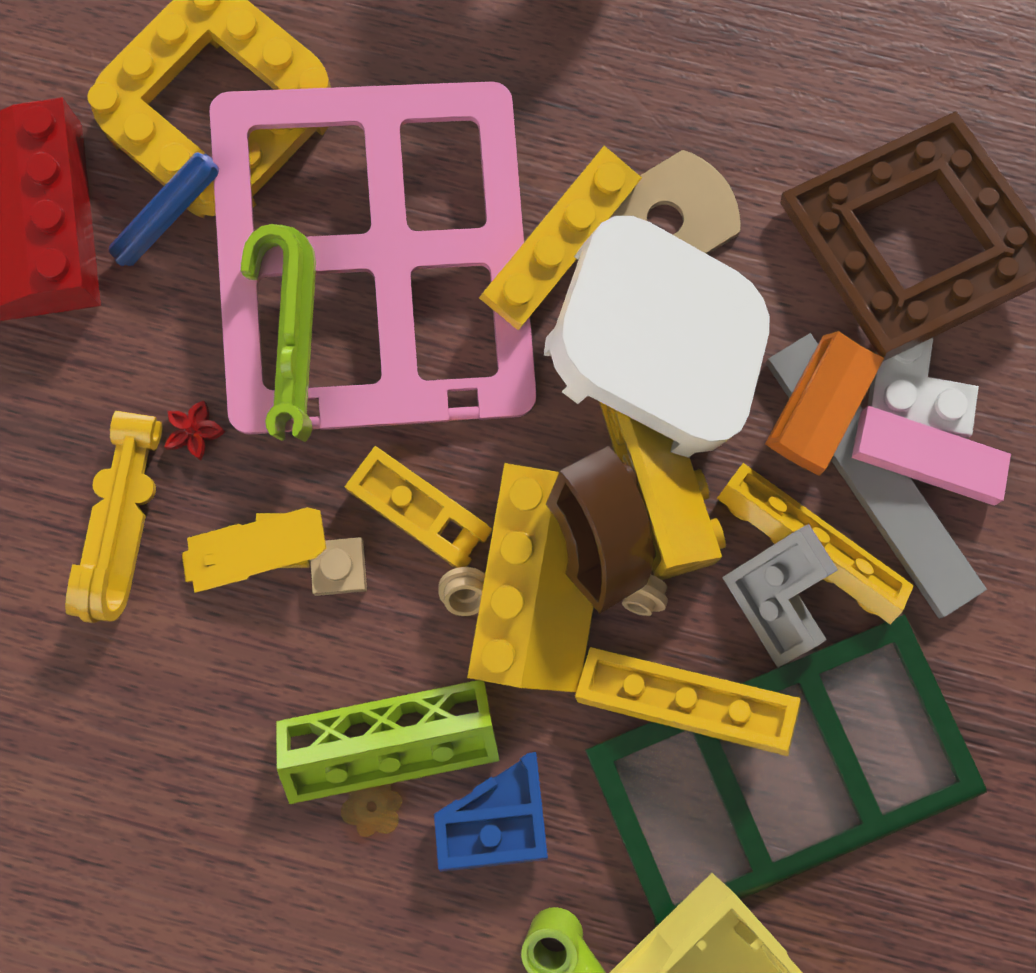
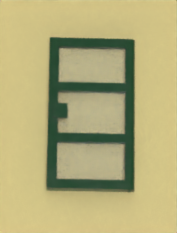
(863, 763)

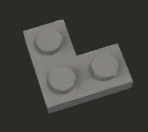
(769, 593)

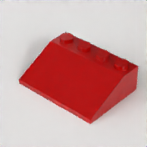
(44, 213)

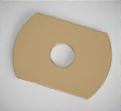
(696, 191)

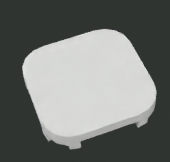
(661, 334)

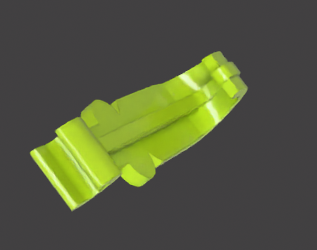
(294, 323)

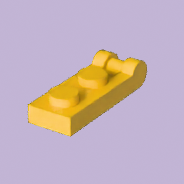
(416, 507)

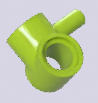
(566, 928)

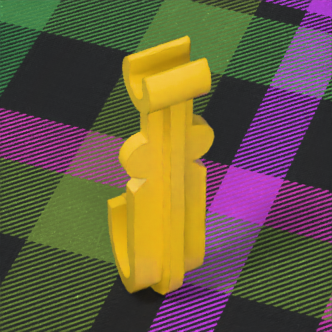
(104, 578)

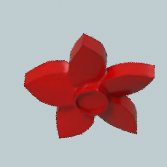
(192, 429)

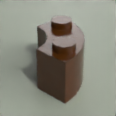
(603, 528)

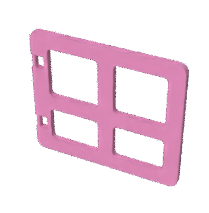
(386, 251)

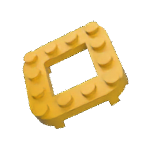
(163, 50)

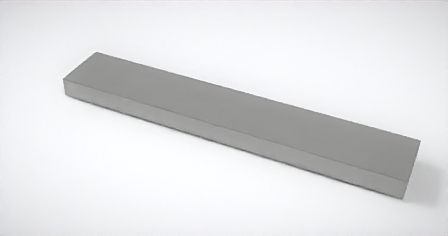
(893, 506)

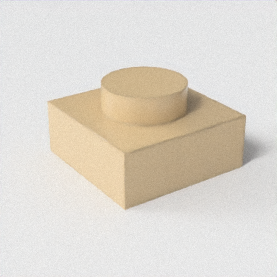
(339, 568)

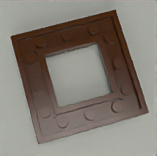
(886, 312)

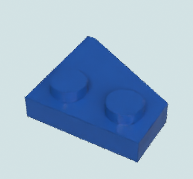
(495, 822)

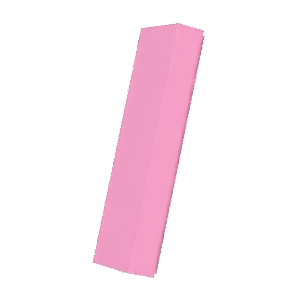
(931, 455)

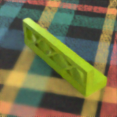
(386, 750)

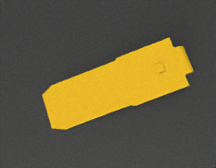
(253, 548)

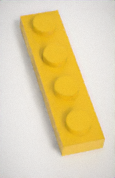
(558, 237)
(779, 515)
(689, 701)

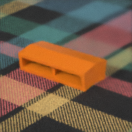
(824, 402)

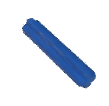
(164, 209)

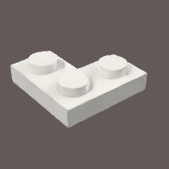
(907, 391)

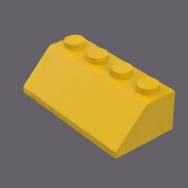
(672, 497)
(530, 613)

